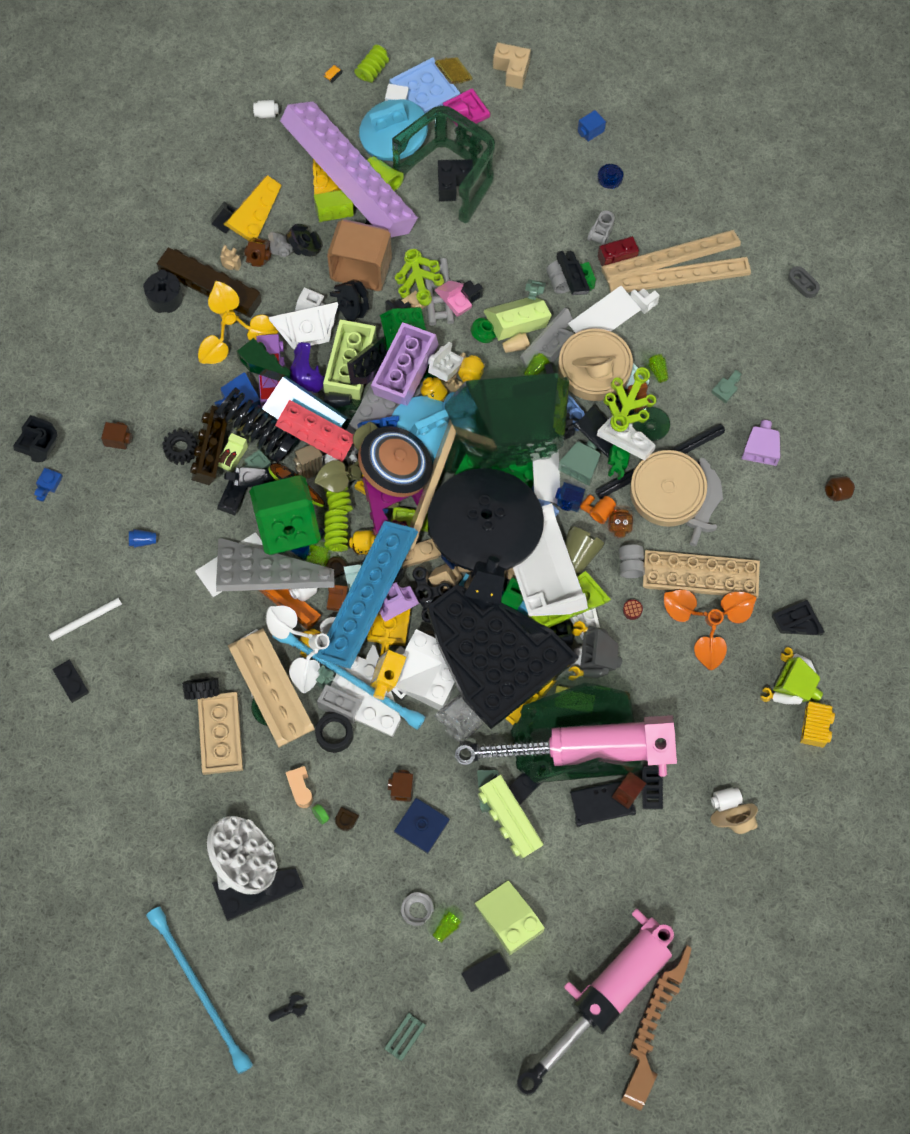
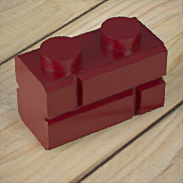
(618, 251)

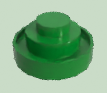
(482, 330)

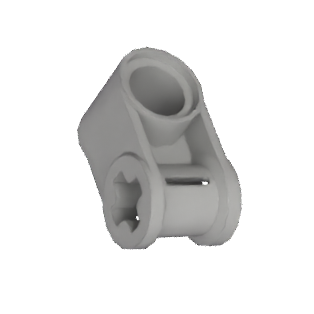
(601, 231)

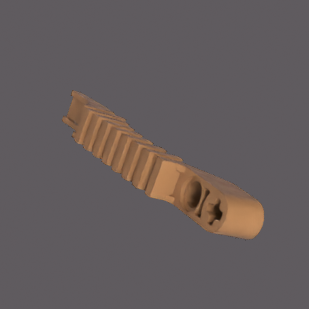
(643, 1076)

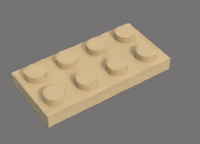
(220, 734)

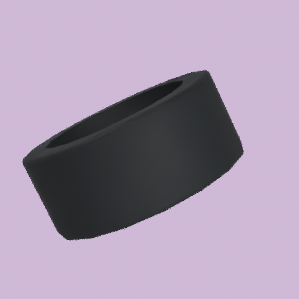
(334, 717)

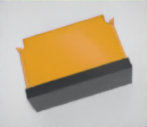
(333, 73)

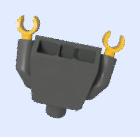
(598, 652)

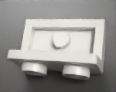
(444, 363)

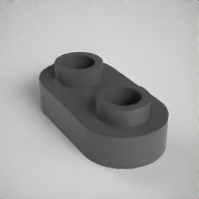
(805, 282)

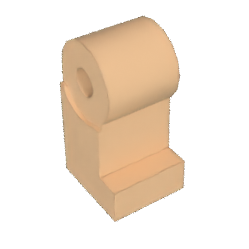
(301, 794)

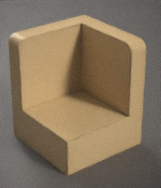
(445, 574)

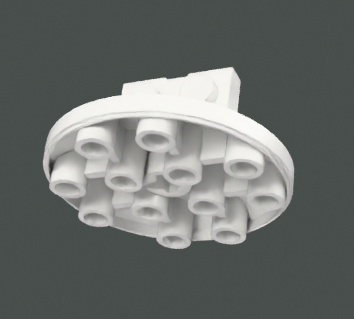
(241, 855)

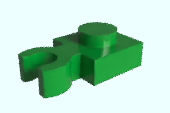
(619, 460)

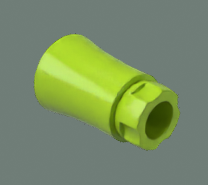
(388, 174)

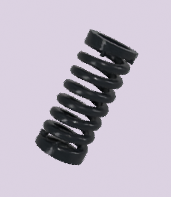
(231, 405)

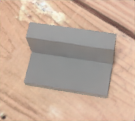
(338, 702)

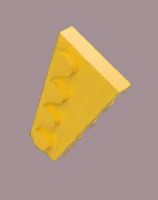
(253, 211)

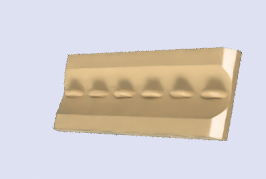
(700, 573)
(271, 687)

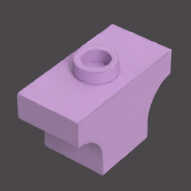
(397, 601)

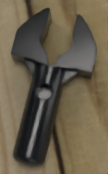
(289, 1009)

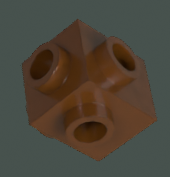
(257, 252)

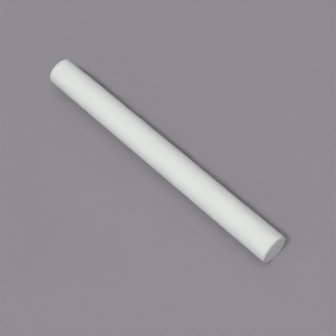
(85, 619)

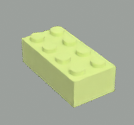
(349, 341)

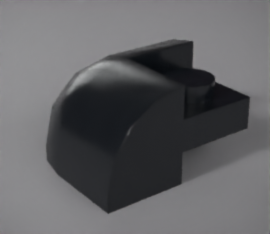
(37, 439)

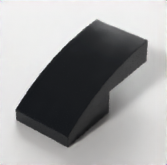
(485, 972)

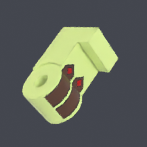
(232, 452)

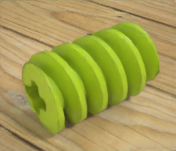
(372, 64)
(339, 500)
(335, 531)

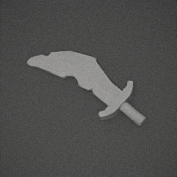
(713, 498)

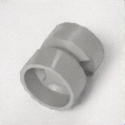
(557, 278)
(631, 561)

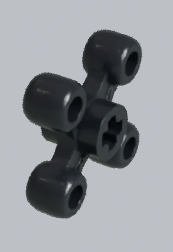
(422, 585)

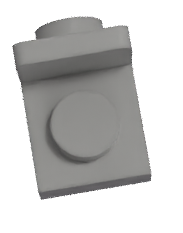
(279, 244)

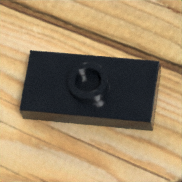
(231, 498)

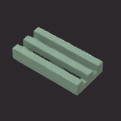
(415, 1021)

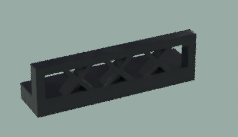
(366, 373)

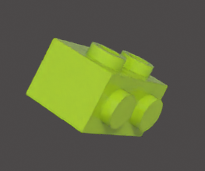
(333, 206)

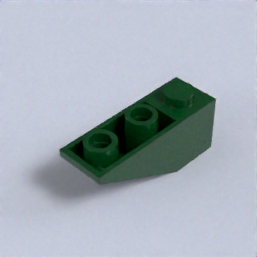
(259, 361)

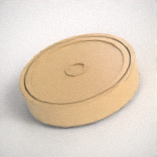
(594, 343)
(668, 488)

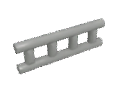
(432, 315)

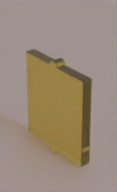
(453, 70)

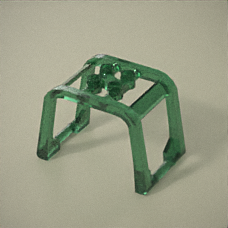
(462, 139)

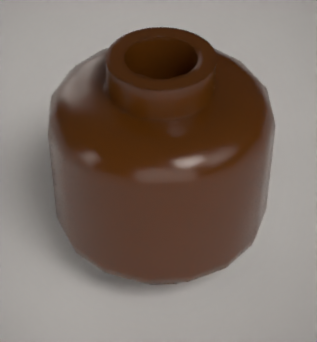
(839, 488)

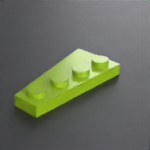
(594, 595)

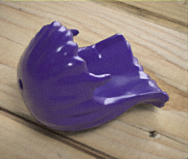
(302, 372)

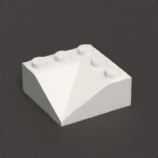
(425, 672)

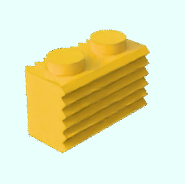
(817, 724)

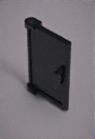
(589, 426)
(598, 805)

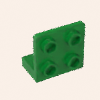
(393, 319)

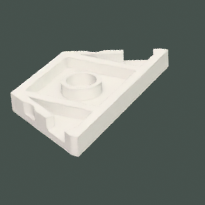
(306, 325)

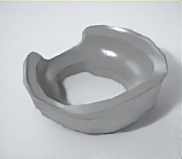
(411, 899)

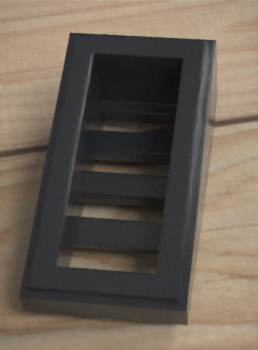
(659, 787)

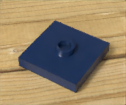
(421, 825)

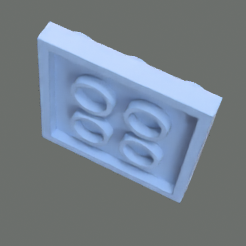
(426, 85)

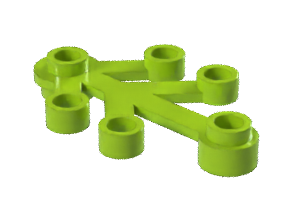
(413, 259)
(628, 402)

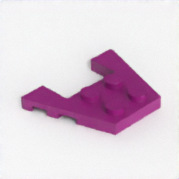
(380, 501)

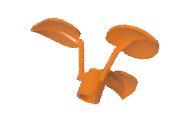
(710, 650)

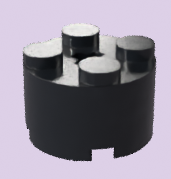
(163, 292)

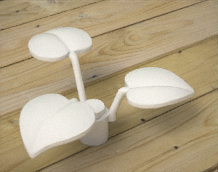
(302, 671)

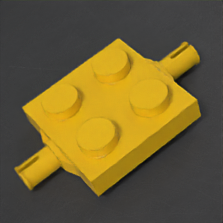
(389, 632)

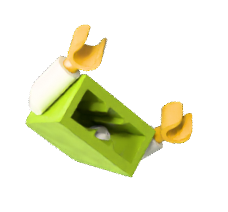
(796, 681)

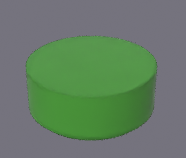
(320, 814)

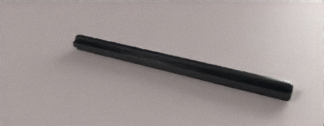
(685, 447)

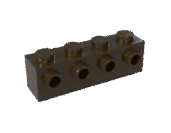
(209, 448)

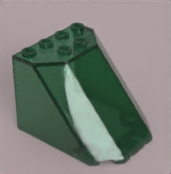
(573, 707)

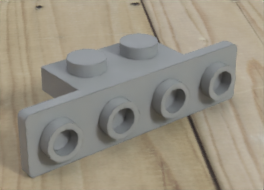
(551, 339)

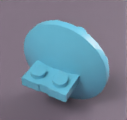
(387, 121)
(425, 420)

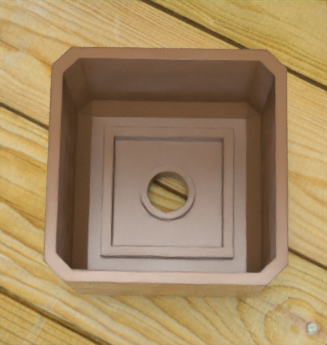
(360, 254)

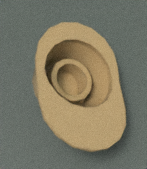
(596, 367)
(738, 819)

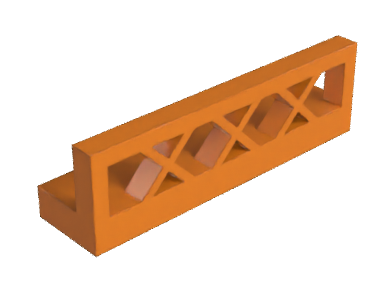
(305, 614)

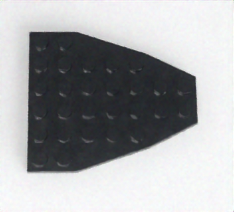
(495, 653)

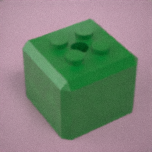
(285, 515)

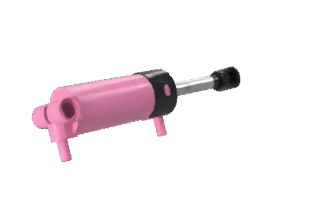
(610, 993)

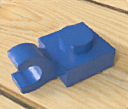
(47, 482)

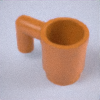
(601, 510)

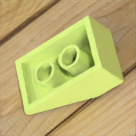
(510, 917)

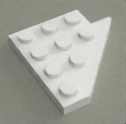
(372, 711)

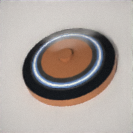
(395, 461)

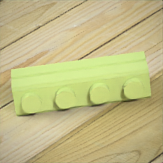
(510, 817)

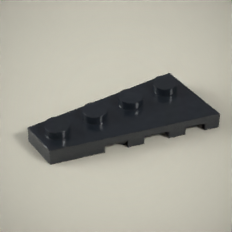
(237, 903)

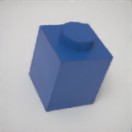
(591, 125)

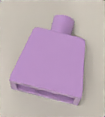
(763, 445)

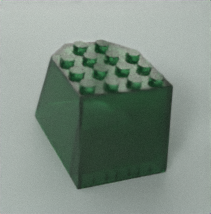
(510, 418)

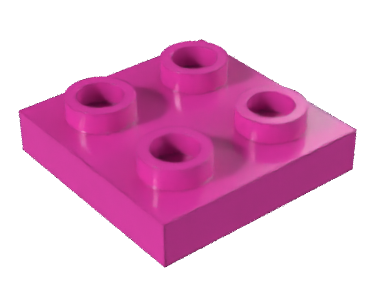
(469, 106)

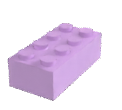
(404, 364)

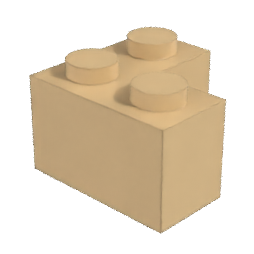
(514, 61)

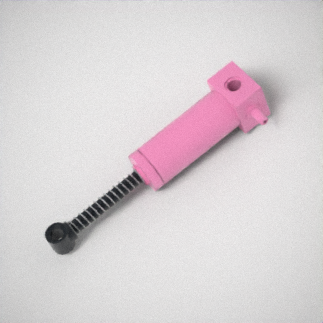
(583, 743)

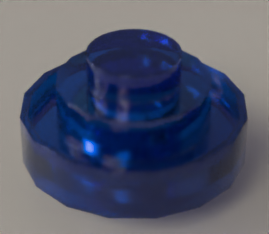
(610, 176)

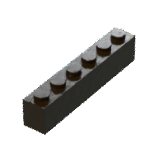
(202, 279)

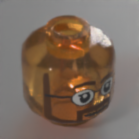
(620, 522)

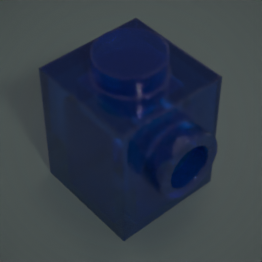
(570, 497)

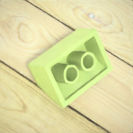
(517, 317)

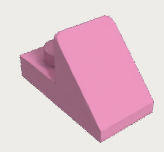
(453, 297)

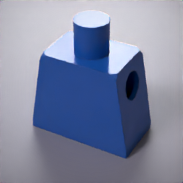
(245, 386)

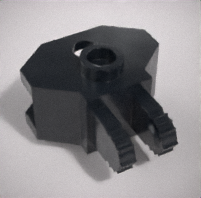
(350, 300)

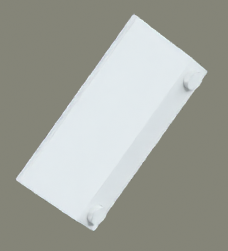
(548, 576)

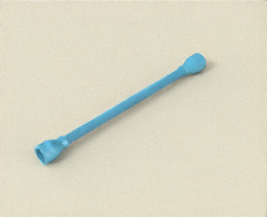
(412, 717)
(240, 1059)

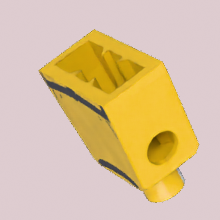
(386, 673)

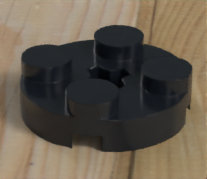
(303, 241)

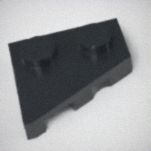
(798, 620)

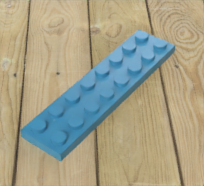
(367, 593)

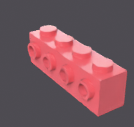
(314, 432)

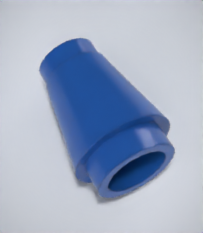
(141, 538)

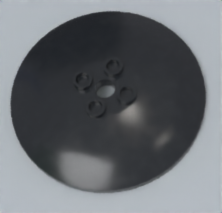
(469, 538)

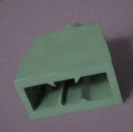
(580, 462)

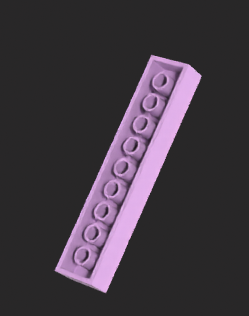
(348, 168)

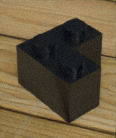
(451, 174)

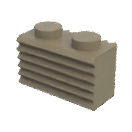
(308, 461)

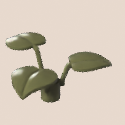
(335, 476)

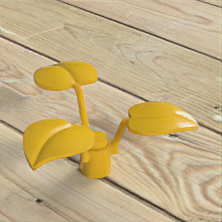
(223, 301)

